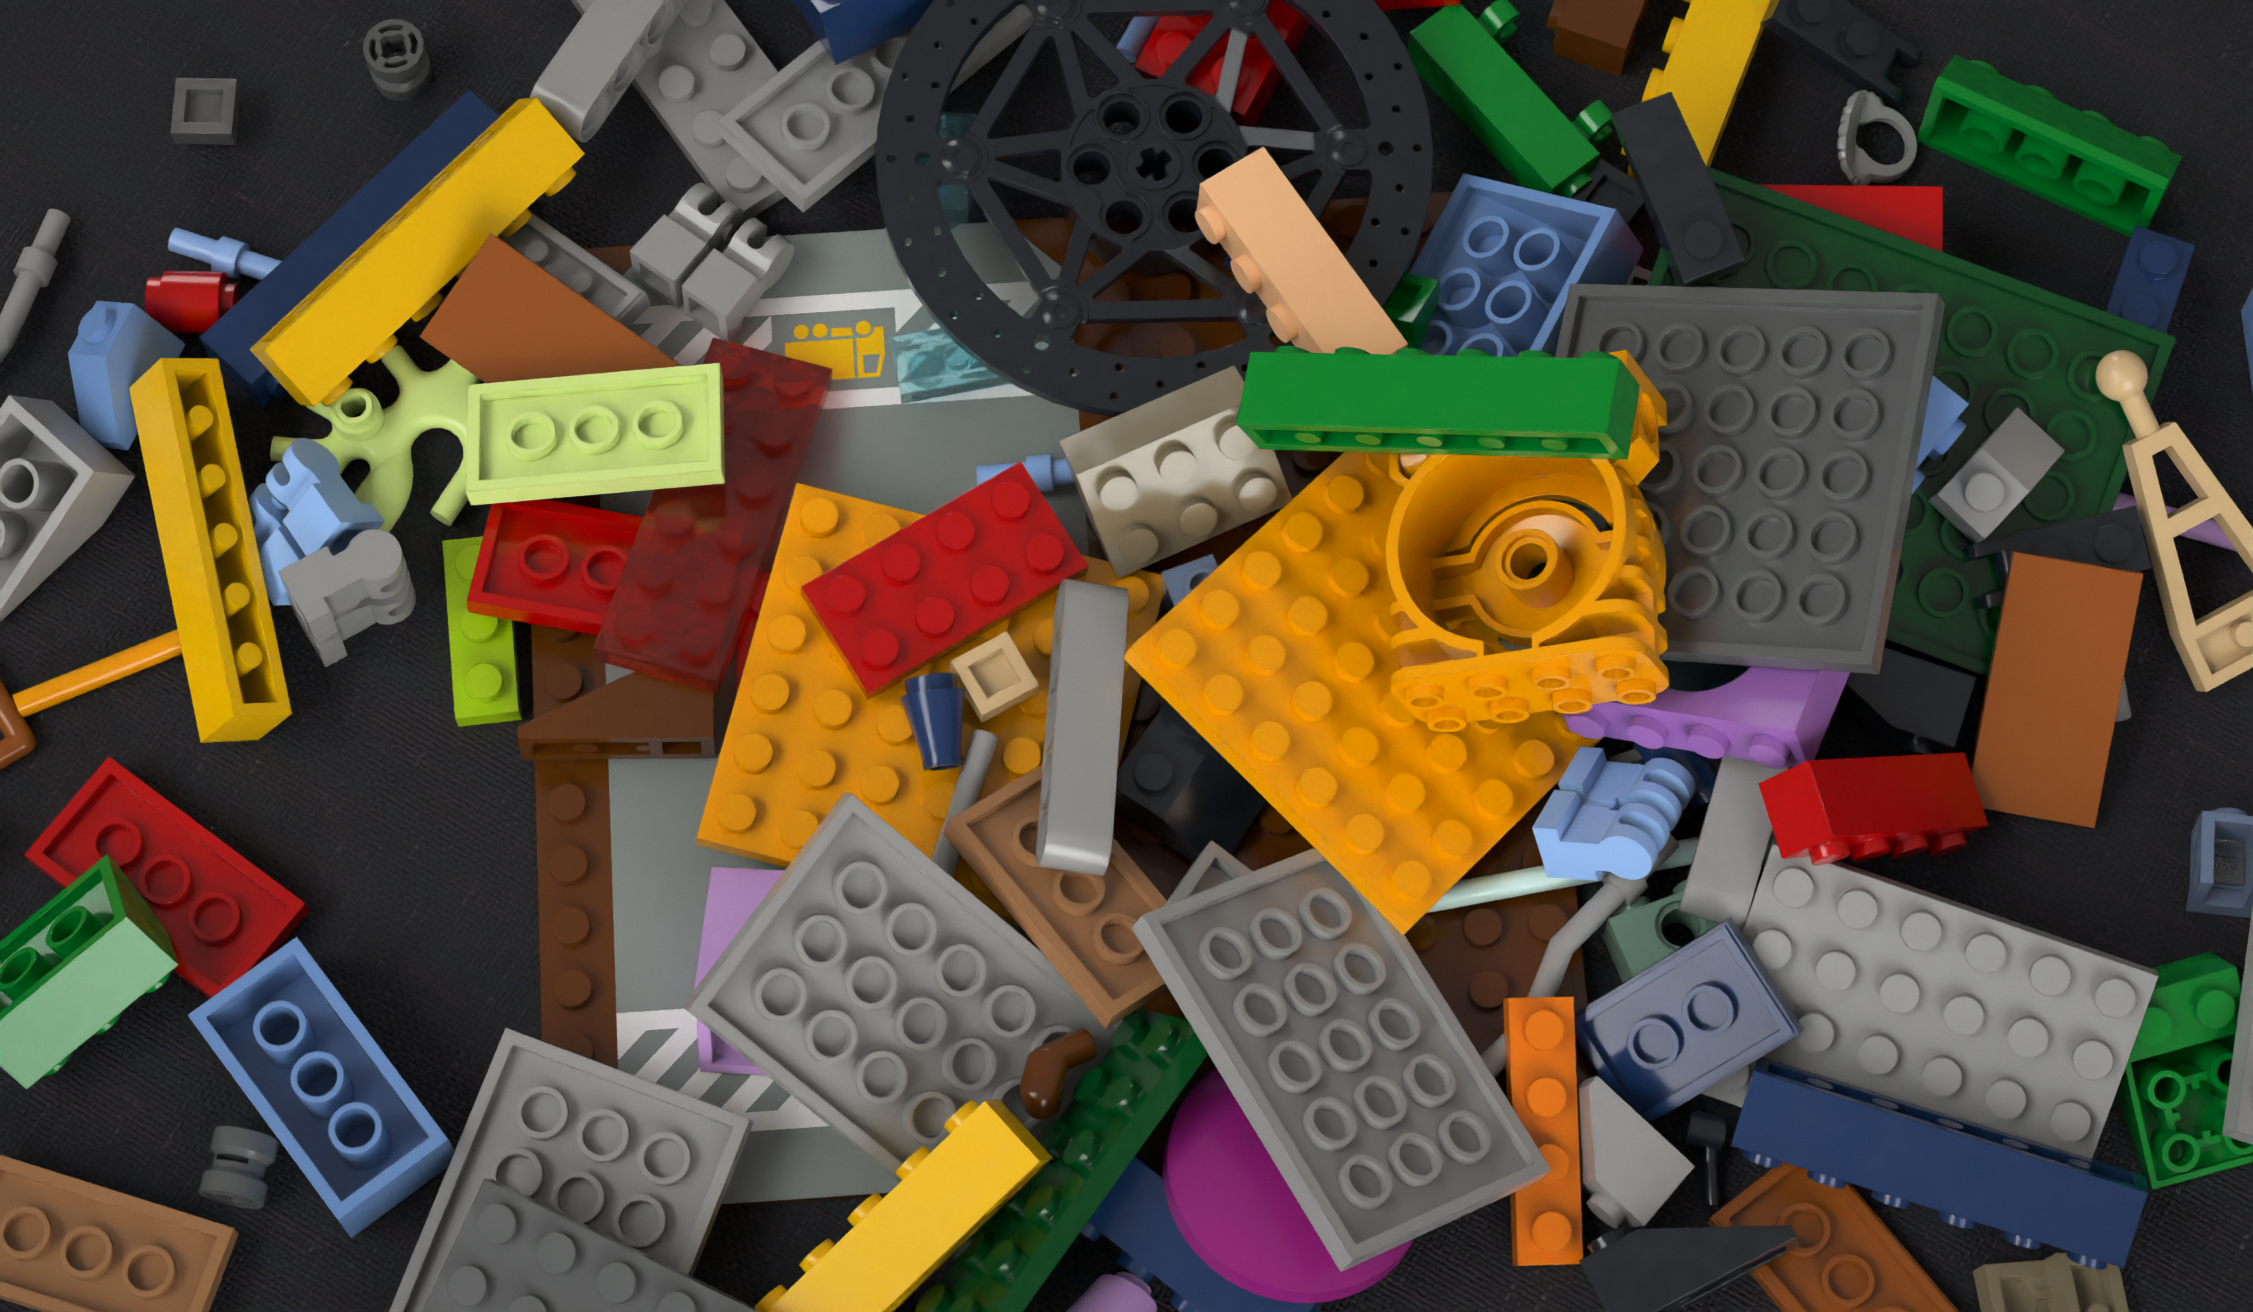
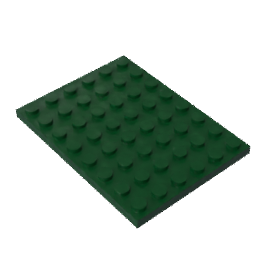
(1998, 351)

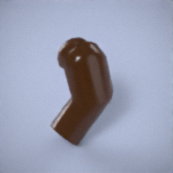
(1047, 1070)

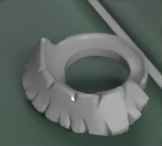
(1856, 164)

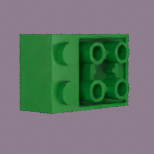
(2181, 1073)

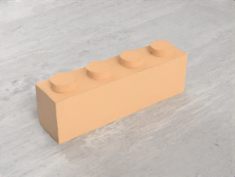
(1290, 261)

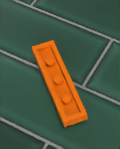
(1544, 1096)

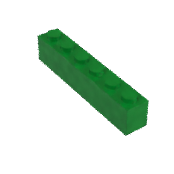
(1439, 403)

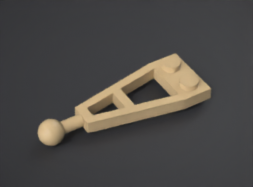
(2221, 641)

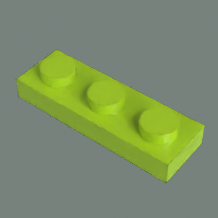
(480, 647)

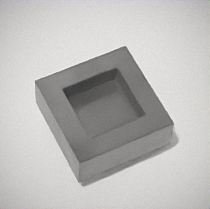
(205, 111)

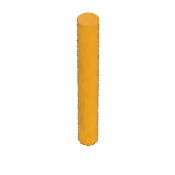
(98, 673)

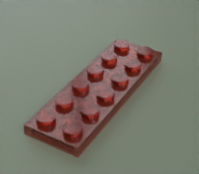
(709, 543)

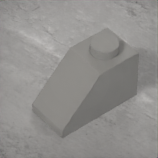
(1996, 476)
(1623, 1158)

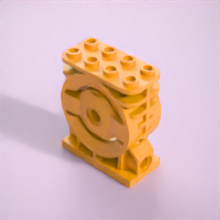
(1583, 614)

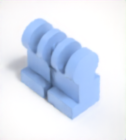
(304, 510)
(1610, 816)

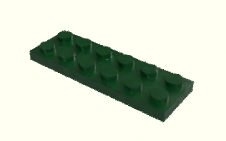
(1090, 1149)

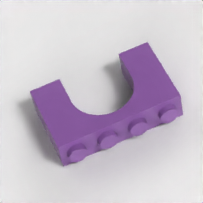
(1758, 717)

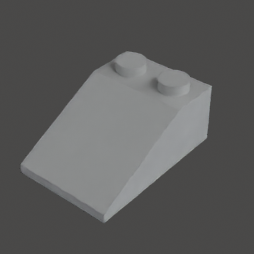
(52, 493)

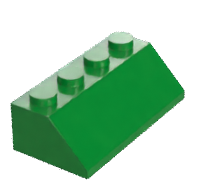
(2047, 146)

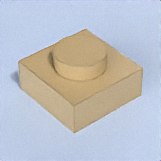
(994, 677)

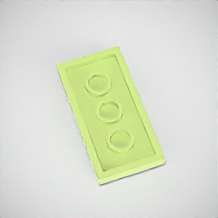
(595, 434)

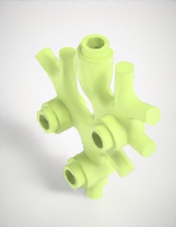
(388, 434)

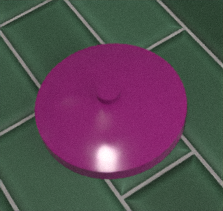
(1242, 1211)

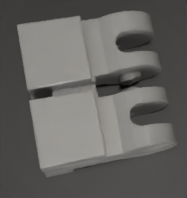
(684, 264)
(349, 591)

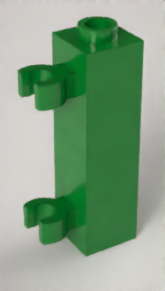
(1501, 102)

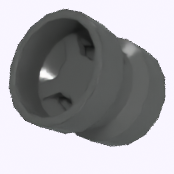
(399, 74)
(238, 1167)

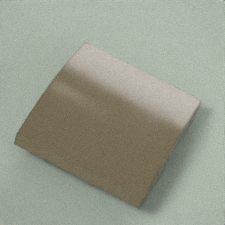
(2049, 1287)

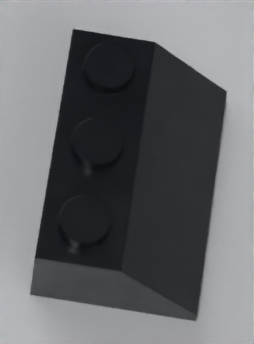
(1184, 789)

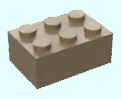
(1173, 473)

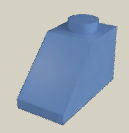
(107, 357)

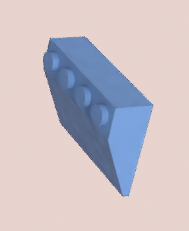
(1509, 265)

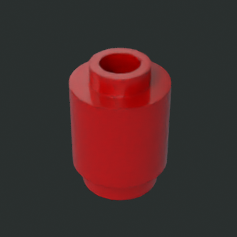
(189, 299)

